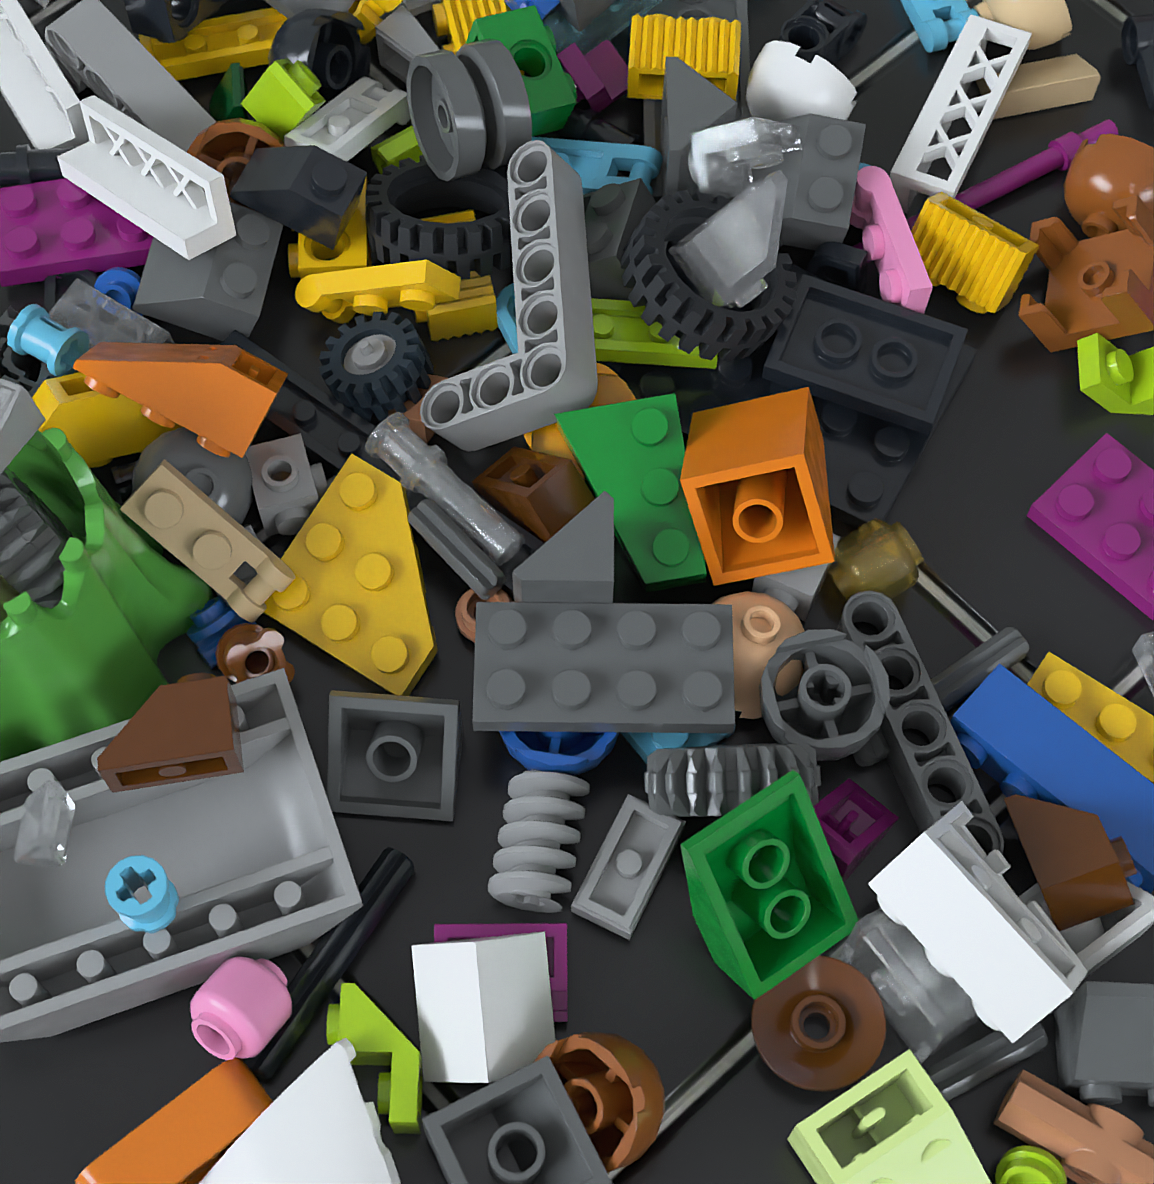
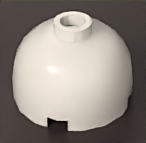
(791, 87)

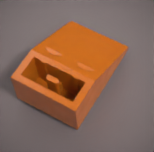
(200, 386)

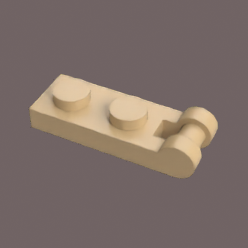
(206, 540)

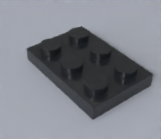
(865, 354)

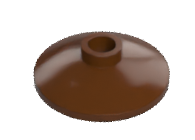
(847, 1006)

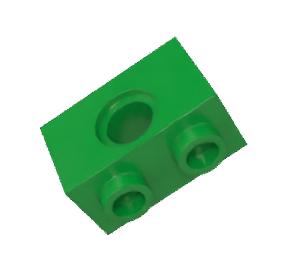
(534, 51)

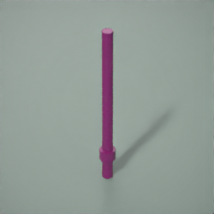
(1058, 155)

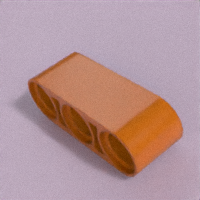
(187, 1133)

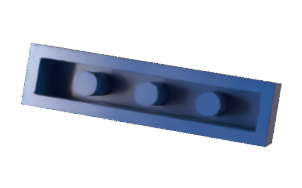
(1052, 759)

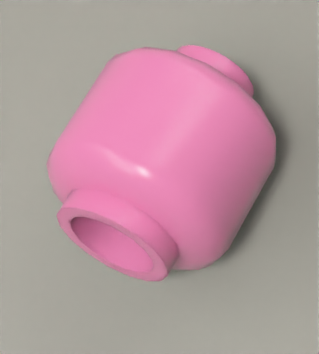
(240, 1007)

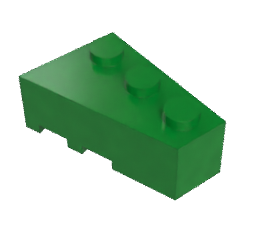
(638, 459)

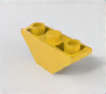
(93, 422)

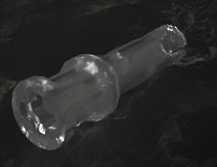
(426, 472)

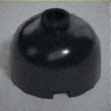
(327, 45)

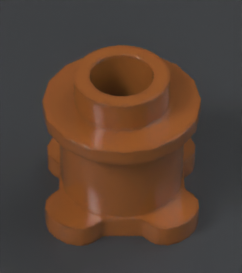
(265, 657)

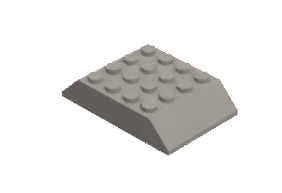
(245, 851)

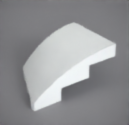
(312, 1133)

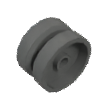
(468, 108)

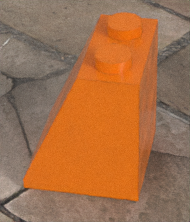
(759, 487)

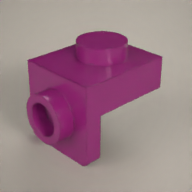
(597, 75)

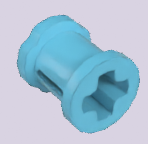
(47, 340)
(126, 879)

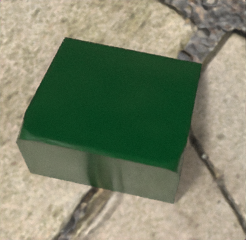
(229, 94)

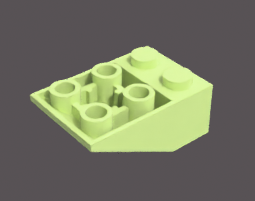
(888, 1133)

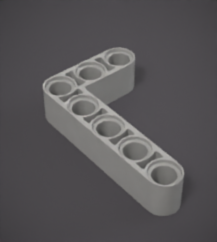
(553, 317)

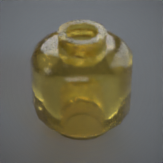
(877, 560)

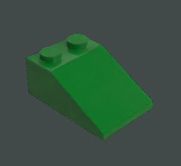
(767, 887)

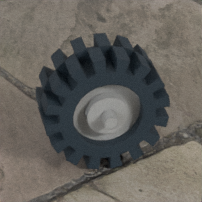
(376, 365)

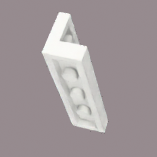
(36, 85)
(950, 102)
(150, 181)

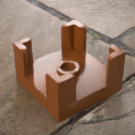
(1094, 282)

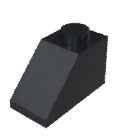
(302, 190)

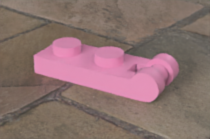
(889, 241)

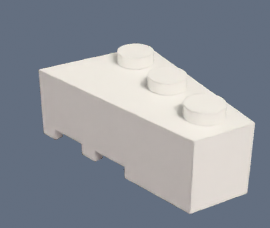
(978, 927)

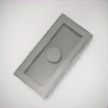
(627, 867)

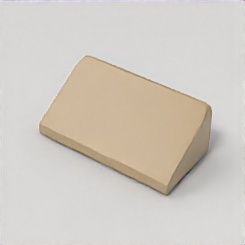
(1047, 85)

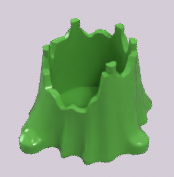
(119, 606)

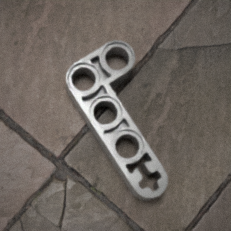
(103, 55)

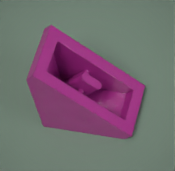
(852, 824)

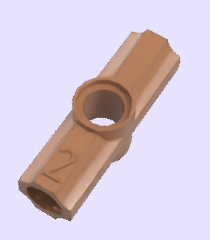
(1087, 1140)

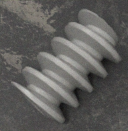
(534, 840)

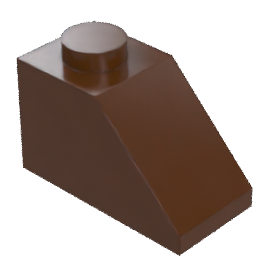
(535, 490)
(177, 737)
(1072, 860)

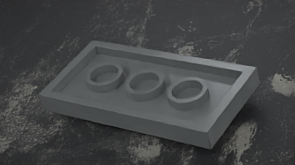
(603, 667)

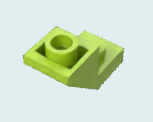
(284, 96)
(1114, 378)
(381, 1043)

